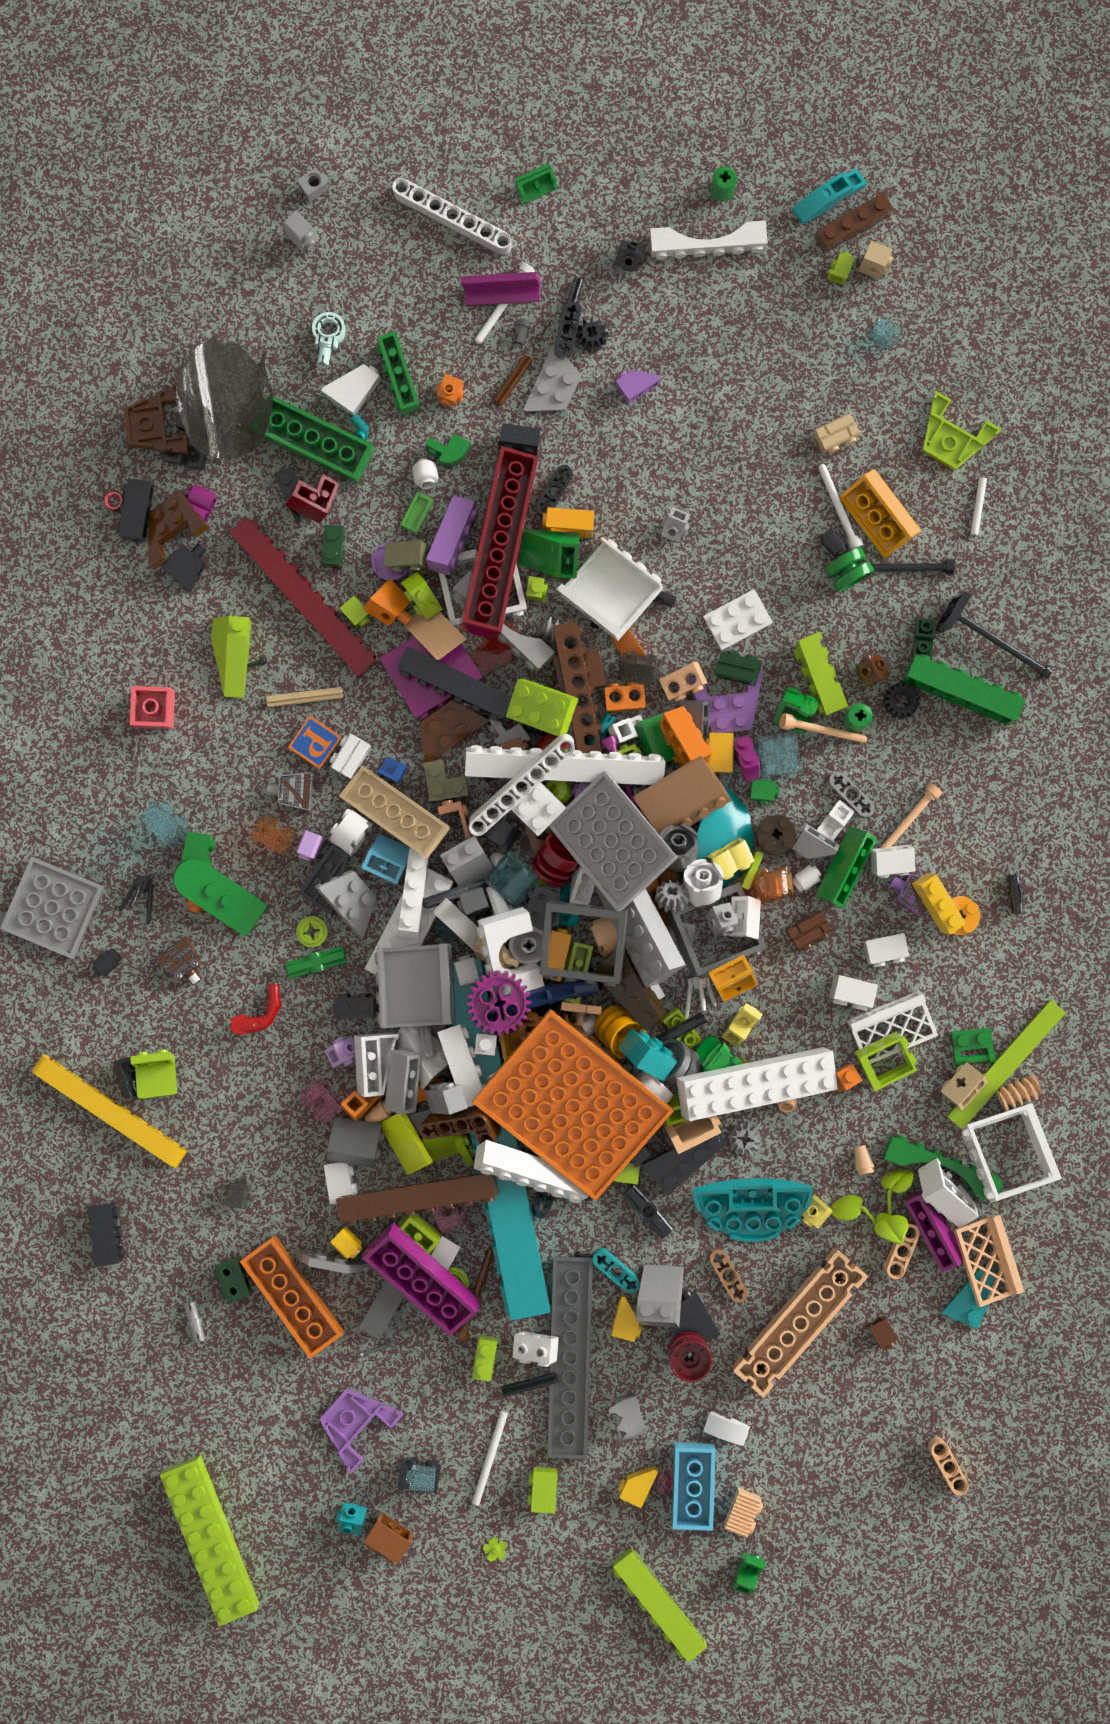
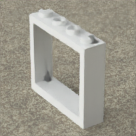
(515, 611)
(1039, 1143)

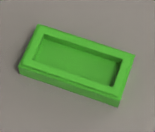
(417, 513)

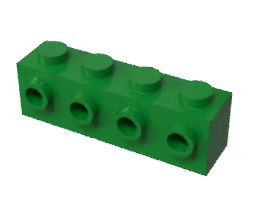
(398, 371)
(846, 867)

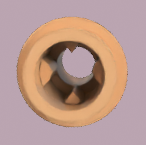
(378, 1113)
(863, 1161)

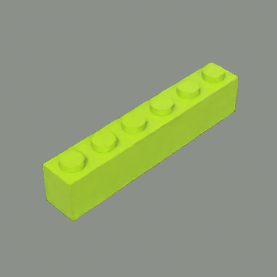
(659, 1604)

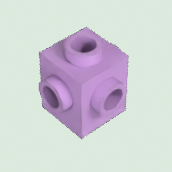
(341, 1052)

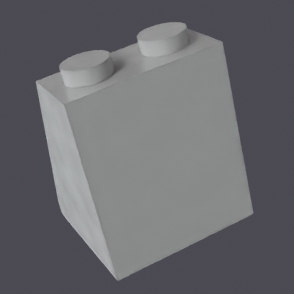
(467, 862)

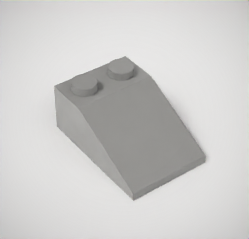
(660, 1296)

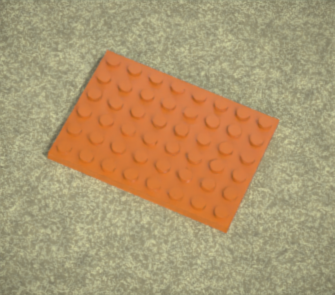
(572, 1105)

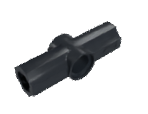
(657, 1220)

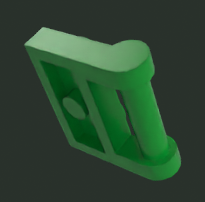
(971, 1040)

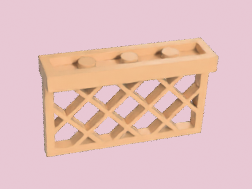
(1003, 1256)

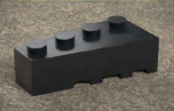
(672, 1169)

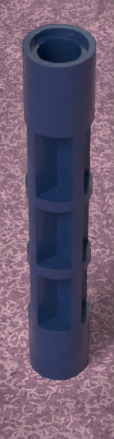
(549, 995)

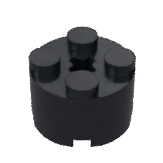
(502, 833)

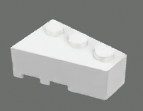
(373, 1062)
(945, 1195)

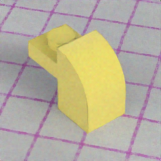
(741, 1025)

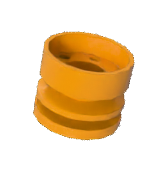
(613, 1027)

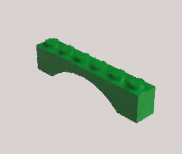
(904, 1153)

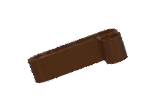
(461, 1122)

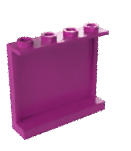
(420, 698)

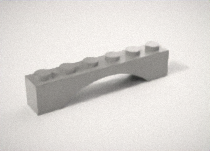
(531, 650)

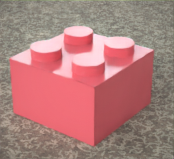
(152, 707)

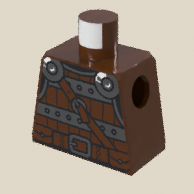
(181, 961)

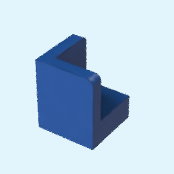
(393, 770)

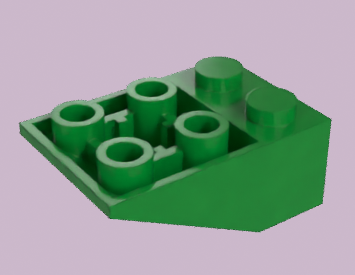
(550, 552)

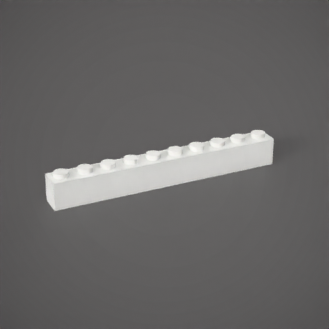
(578, 767)

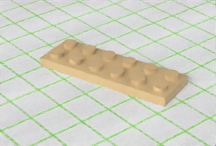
(394, 812)

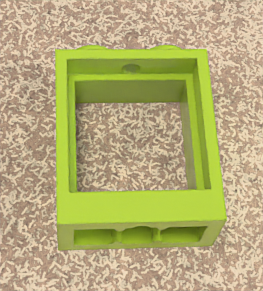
(892, 1075)

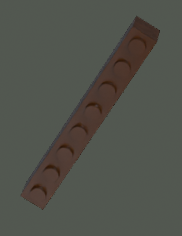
(416, 1197)

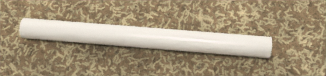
(489, 1458)

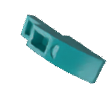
(828, 195)

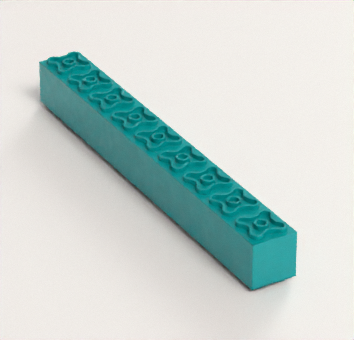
(510, 1212)

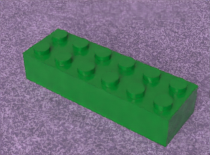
(318, 441)
(963, 689)

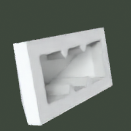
(581, 887)

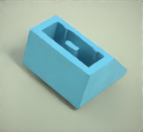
(387, 859)

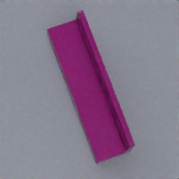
(501, 288)

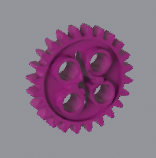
(481, 1008)

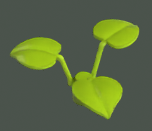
(886, 1225)

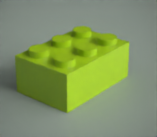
(541, 707)

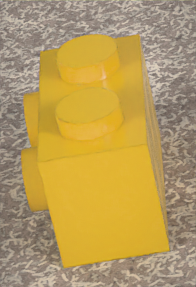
(722, 752)

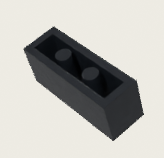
(135, 510)
(105, 1234)

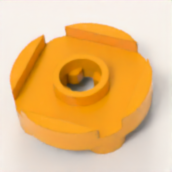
(971, 913)

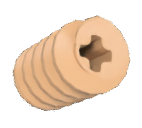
(1019, 1092)

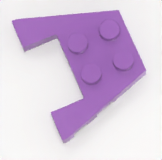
(731, 711)
(347, 1419)

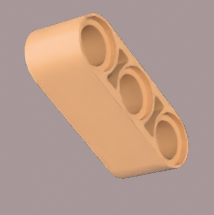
(901, 1260)
(954, 1472)

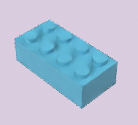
(693, 1486)

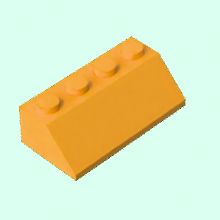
(879, 513)

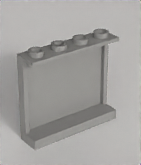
(415, 986)

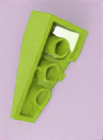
(231, 649)

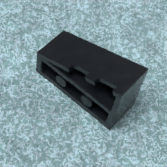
(330, 866)

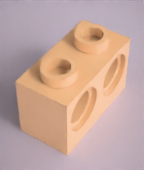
(682, 678)

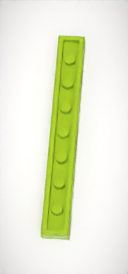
(1010, 1061)

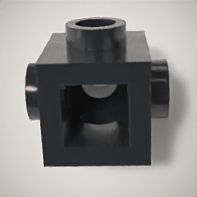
(629, 256)

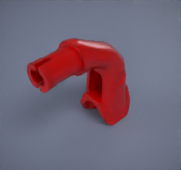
(243, 1025)

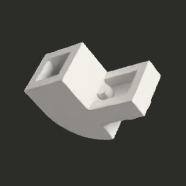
(625, 729)

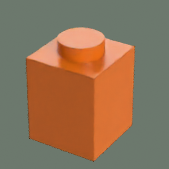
(847, 1077)

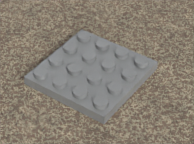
(52, 907)

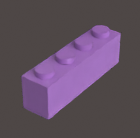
(452, 535)

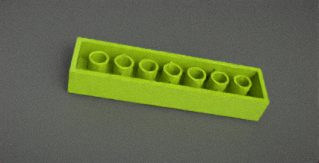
(209, 1540)

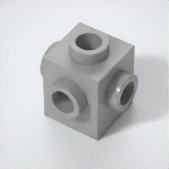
(675, 524)
(722, 919)

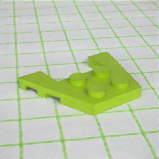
(949, 442)

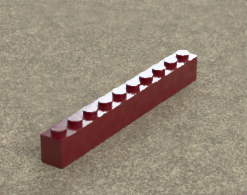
(303, 597)

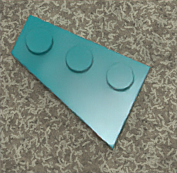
(964, 1306)

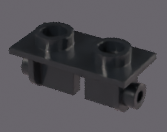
(125, 1070)

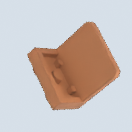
(449, 808)

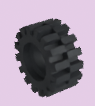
(910, 692)

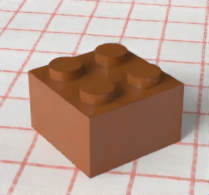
(388, 1538)

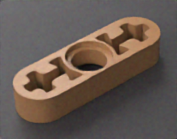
(740, 1285)

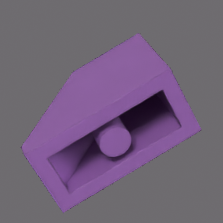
(635, 384)

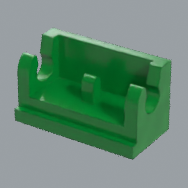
(536, 183)

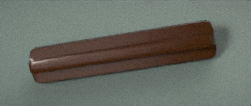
(512, 380)

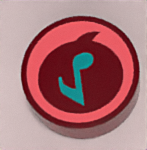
(113, 500)

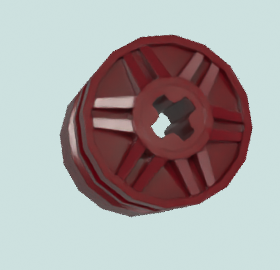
(554, 862)
(686, 1367)

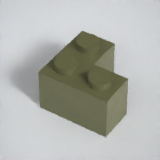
(407, 555)
(441, 788)

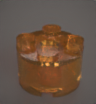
(773, 884)

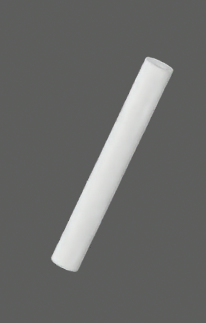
(978, 506)

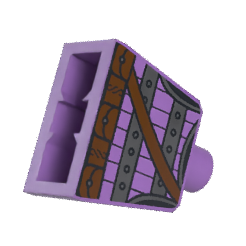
(907, 894)

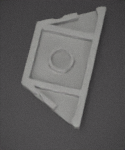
(553, 386)
(350, 900)
(324, 1261)

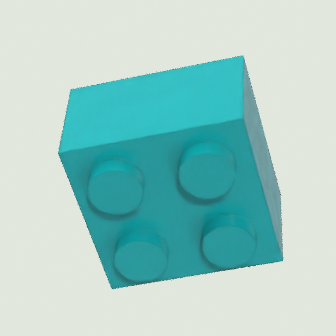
(647, 1054)

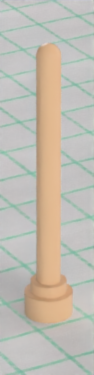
(788, 722)
(931, 793)

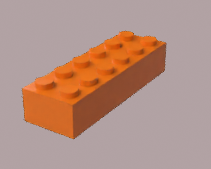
(292, 1296)

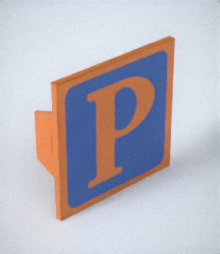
(314, 742)

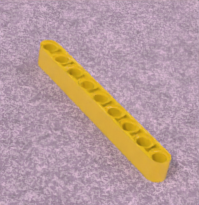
(108, 1111)

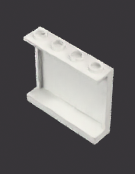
(611, 589)

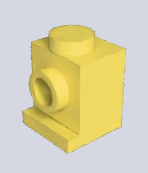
(821, 1215)

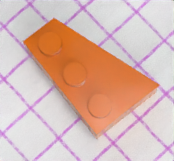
(683, 736)

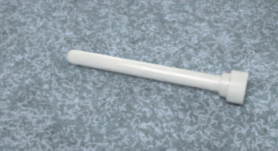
(499, 310)
(853, 541)

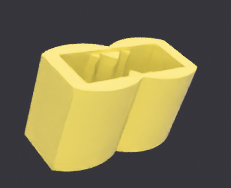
(732, 857)

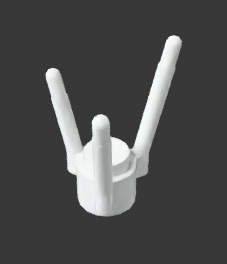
(699, 984)

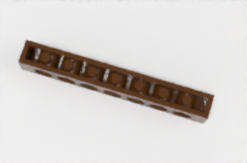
(561, 633)

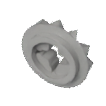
(737, 1144)

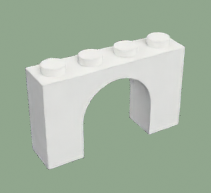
(494, 932)

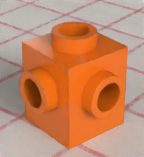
(450, 391)

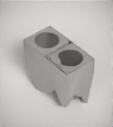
(631, 1416)

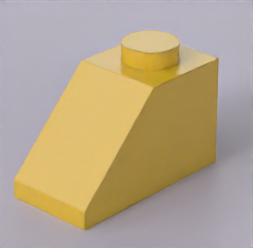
(625, 1321)
(637, 1486)

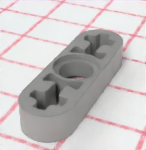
(858, 807)

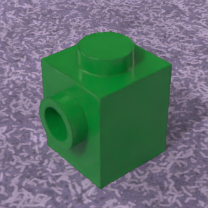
(763, 791)

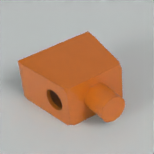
(389, 604)

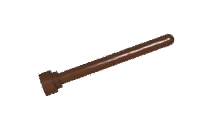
(463, 1332)

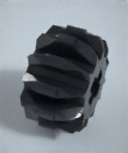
(600, 334)

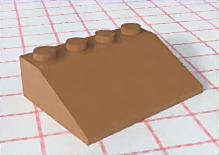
(683, 796)

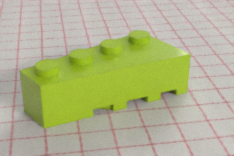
(820, 675)

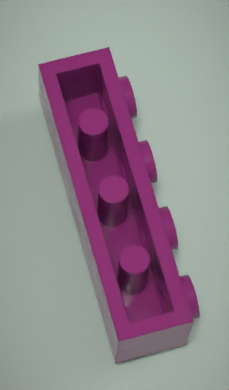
(935, 1232)

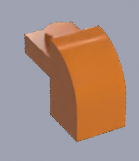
(358, 1106)

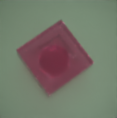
(664, 1481)

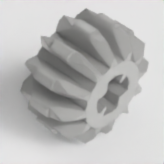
(671, 896)

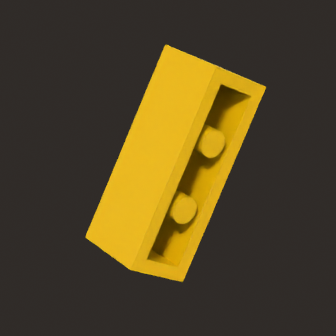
(938, 903)

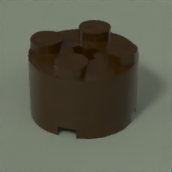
(768, 843)

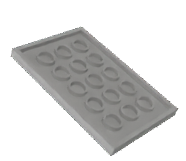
(612, 841)

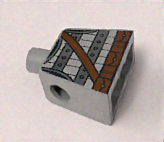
(293, 790)

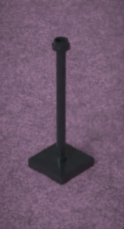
(954, 613)

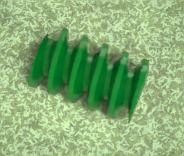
(723, 183)
(863, 712)

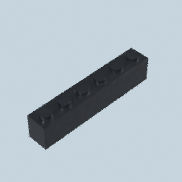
(455, 683)

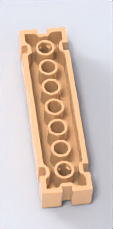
(799, 1322)

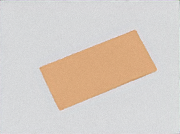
(436, 634)

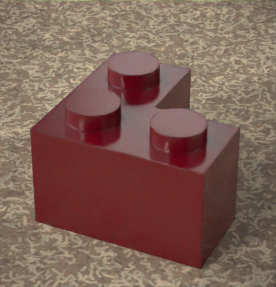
(313, 501)

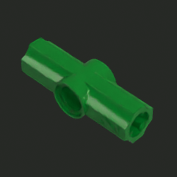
(316, 962)

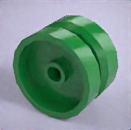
(848, 568)

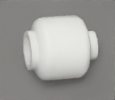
(425, 474)

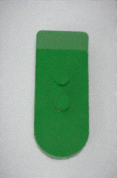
(218, 895)

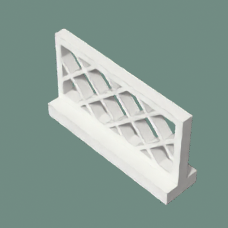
(889, 1011)

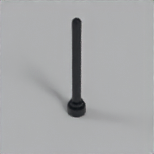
(945, 567)

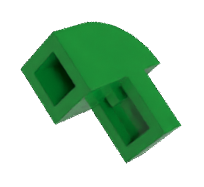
(451, 454)
(747, 1573)

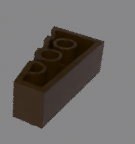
(632, 993)

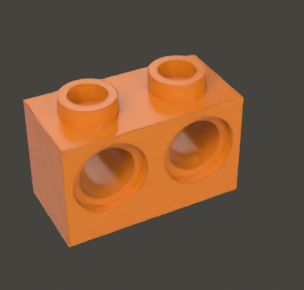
(625, 703)

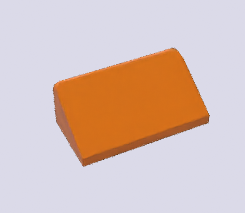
(628, 643)

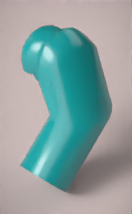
(362, 428)

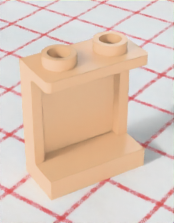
(691, 1133)

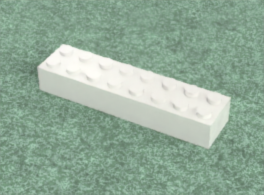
(756, 1083)

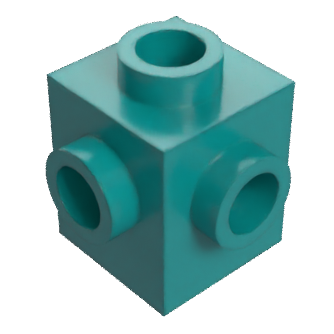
(351, 1518)

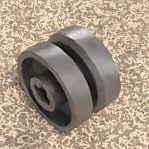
(687, 1061)

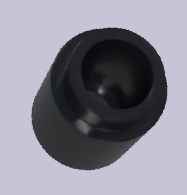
(834, 542)
(106, 962)

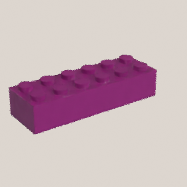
(421, 1279)

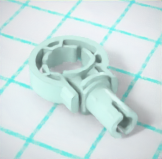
(324, 341)

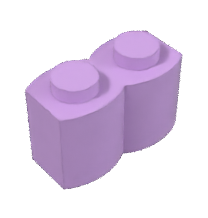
(309, 846)

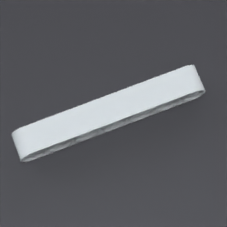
(446, 209)
(523, 776)

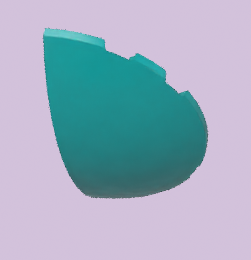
(724, 827)
(753, 1207)

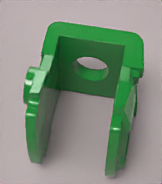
(804, 704)
(716, 1055)

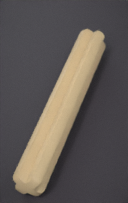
(304, 697)

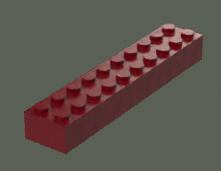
(498, 543)

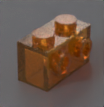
(274, 836)

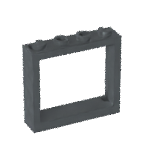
(587, 910)
(685, 945)

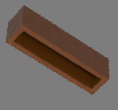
(853, 223)

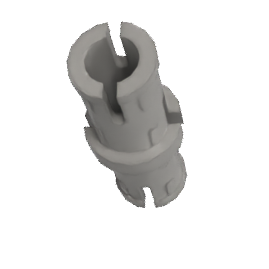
(194, 1321)

